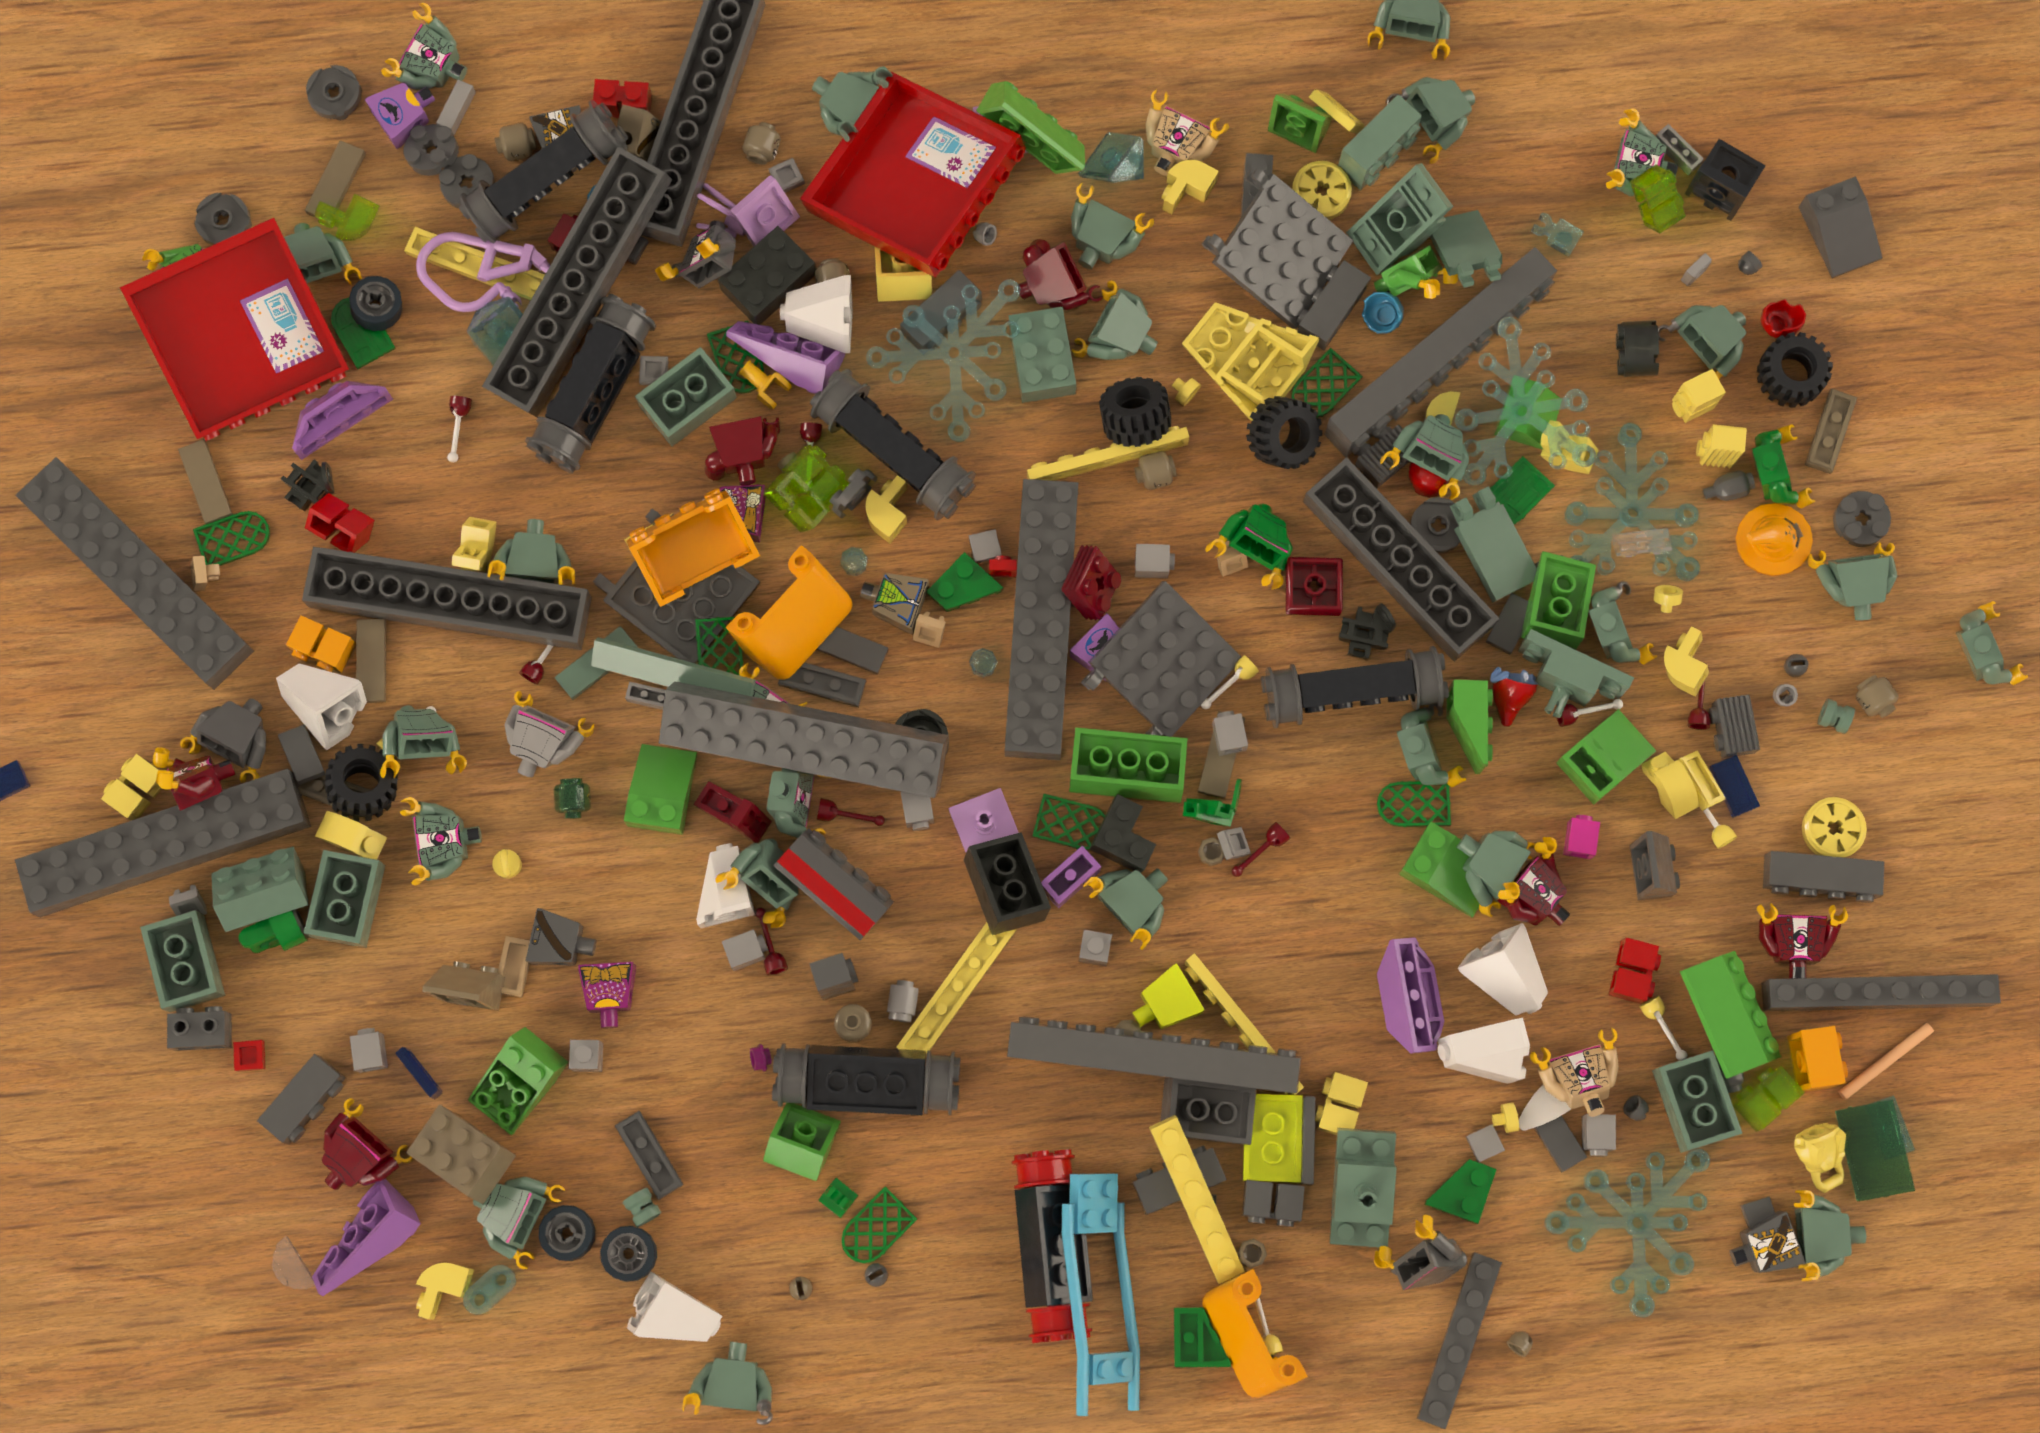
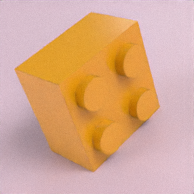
(1817, 1058)

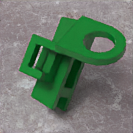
(1213, 811)

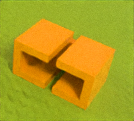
(325, 646)

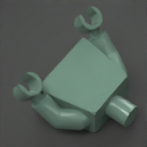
(847, 98)

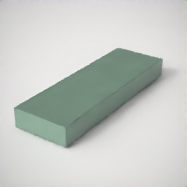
(581, 674)

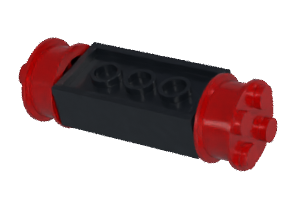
(1039, 1200)

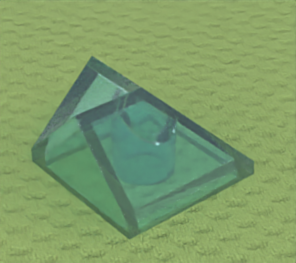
(1116, 159)
(493, 327)

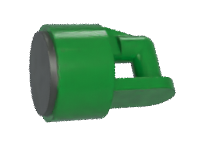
(278, 930)

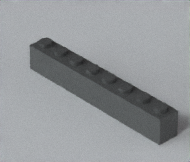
(1880, 992)

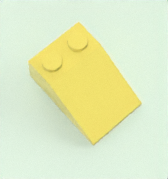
(899, 280)

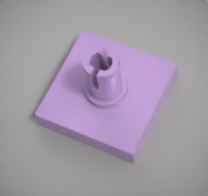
(764, 210)
(983, 819)

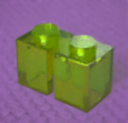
(1662, 203)
(808, 463)
(802, 511)
(1766, 1100)

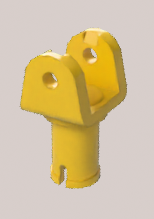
(763, 381)

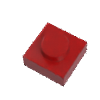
(1002, 567)
(249, 1055)

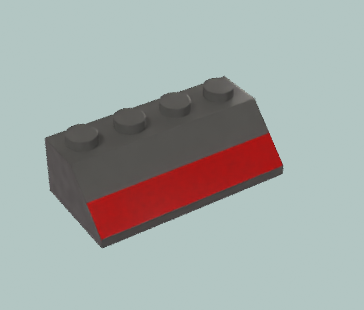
(834, 883)

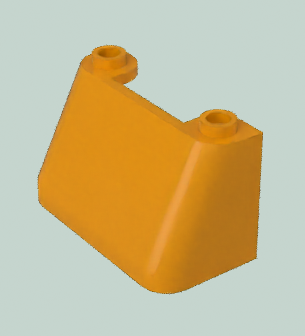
(795, 621)
(1241, 1340)

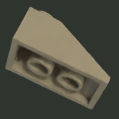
(467, 986)

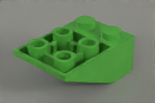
(1470, 721)
(1605, 756)
(517, 1080)

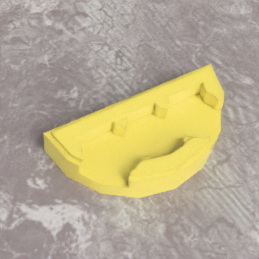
(1443, 404)

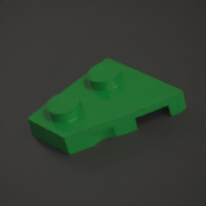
(963, 584)
(1464, 1192)
(1196, 1340)

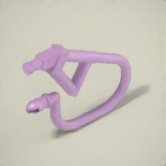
(528, 255)

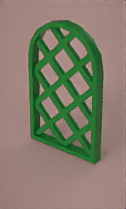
(1305, 377)
(742, 390)
(202, 548)
(718, 640)
(1065, 802)
(1447, 822)
(885, 1247)

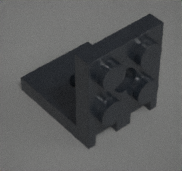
(1720, 189)

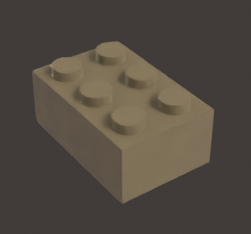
(461, 1154)

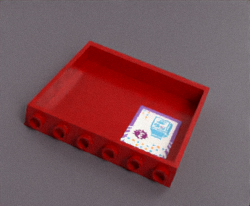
(914, 174)
(235, 329)

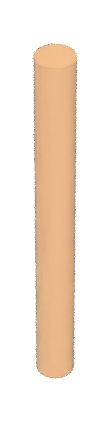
(1884, 1062)

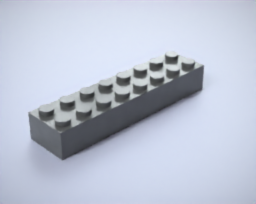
(1400, 559)

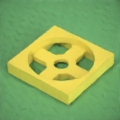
(1337, 111)

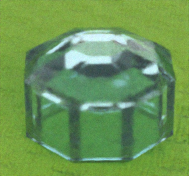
(854, 561)
(983, 662)

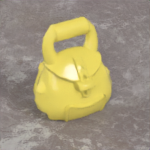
(1821, 1150)

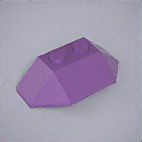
(335, 413)
(1410, 996)

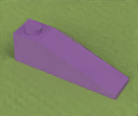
(793, 357)
(377, 1230)

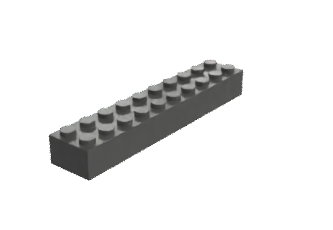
(700, 110)
(577, 281)
(1440, 353)
(135, 573)
(447, 598)
(1041, 620)
(803, 739)
(162, 843)
(1154, 1056)

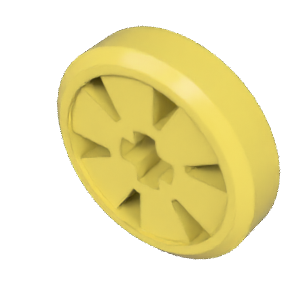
(1330, 177)
(1850, 822)

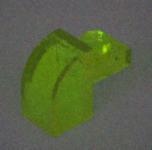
(353, 223)

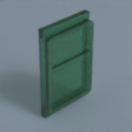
(1875, 1150)

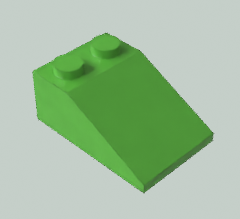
(1298, 121)
(1560, 599)
(660, 789)
(1439, 870)

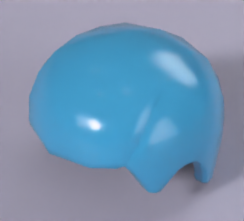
(1382, 312)

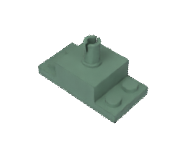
(1401, 219)
(1571, 673)
(1363, 1187)

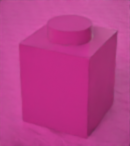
(1581, 837)

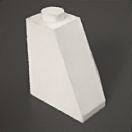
(821, 313)
(322, 701)
(718, 904)
(1508, 971)
(1488, 1051)
(671, 1313)

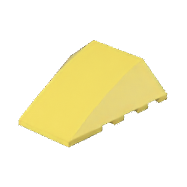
(1249, 355)

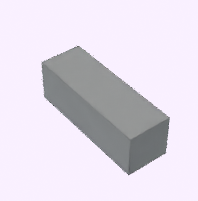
(456, 106)
(1679, 150)
(645, 695)

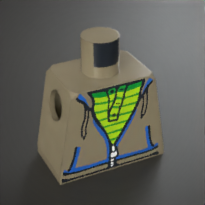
(897, 599)

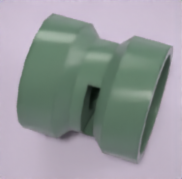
(1836, 716)
(639, 1201)

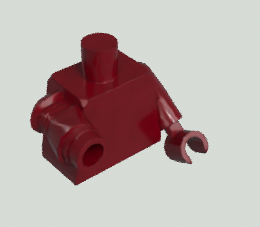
(1054, 277)
(741, 448)

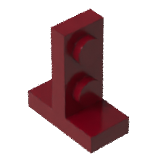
(733, 811)

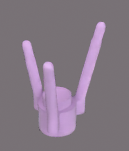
(733, 226)

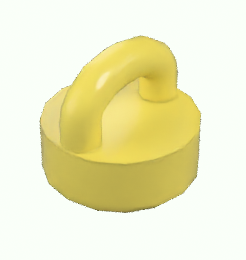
(507, 864)

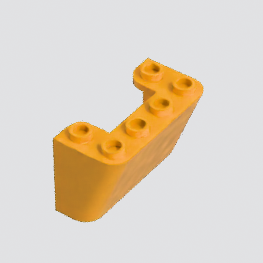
(691, 545)

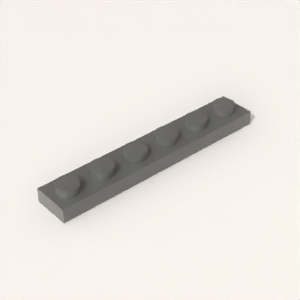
(1459, 1340)

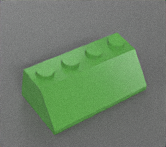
(1039, 131)
(1128, 765)
(1730, 1014)

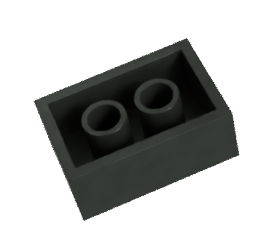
(766, 274)
(1006, 883)

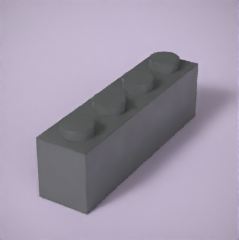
(1823, 875)

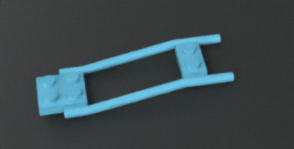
(1096, 1210)

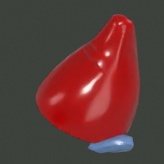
(1511, 693)

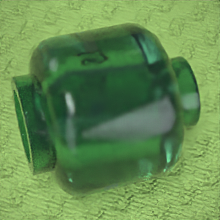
(572, 798)

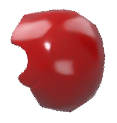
(1782, 318)
(1424, 481)

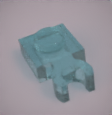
(1561, 236)

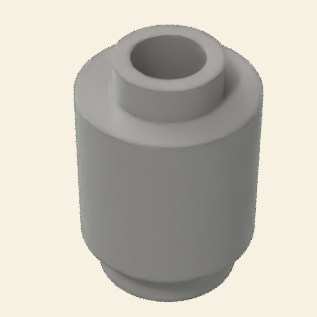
(902, 1001)

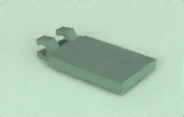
(1467, 246)
(1493, 545)

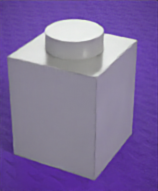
(1153, 561)
(1229, 733)
(917, 811)
(1095, 948)
(745, 949)
(368, 1051)
(586, 1056)
(1599, 1134)

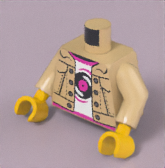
(1178, 136)
(1581, 1076)

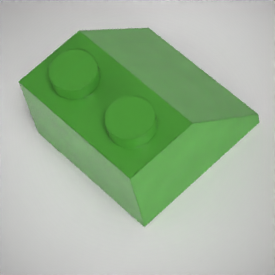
(1527, 433)
(801, 1141)

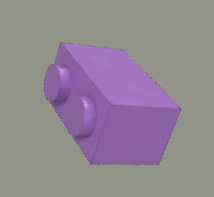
(1070, 877)

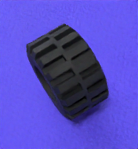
(1809, 355)
(1135, 411)
(1302, 435)
(354, 803)

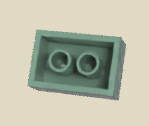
(1380, 142)
(1042, 355)
(686, 396)
(259, 889)
(344, 899)
(182, 961)
(1697, 1101)

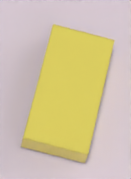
(1705, 784)

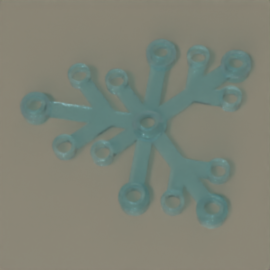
(976, 328)
(1517, 378)
(1631, 481)
(1660, 1198)

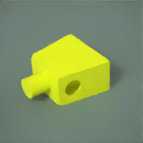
(1168, 1000)

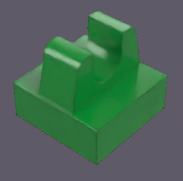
(838, 1197)

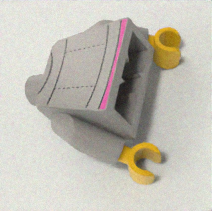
(540, 737)

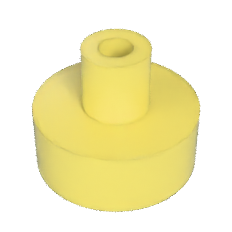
(1186, 390)
(1668, 596)
(1507, 1118)

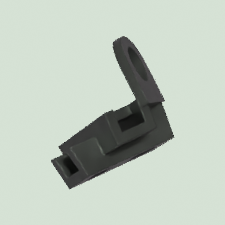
(306, 490)
(1378, 624)

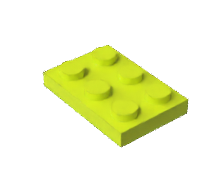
(1275, 1141)

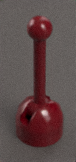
(1699, 717)
(828, 811)
(1275, 836)
(774, 962)

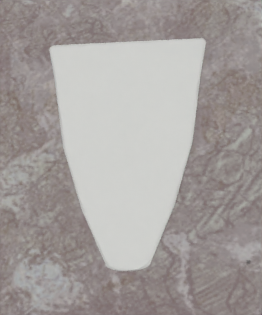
(1541, 1110)

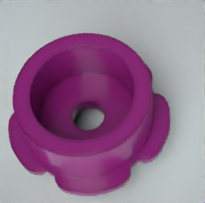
(760, 1057)

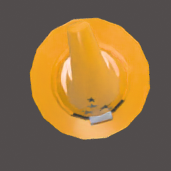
(1774, 539)

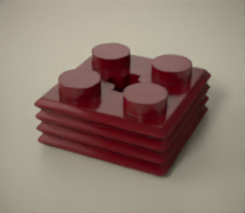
(1328, 576)
(1091, 583)

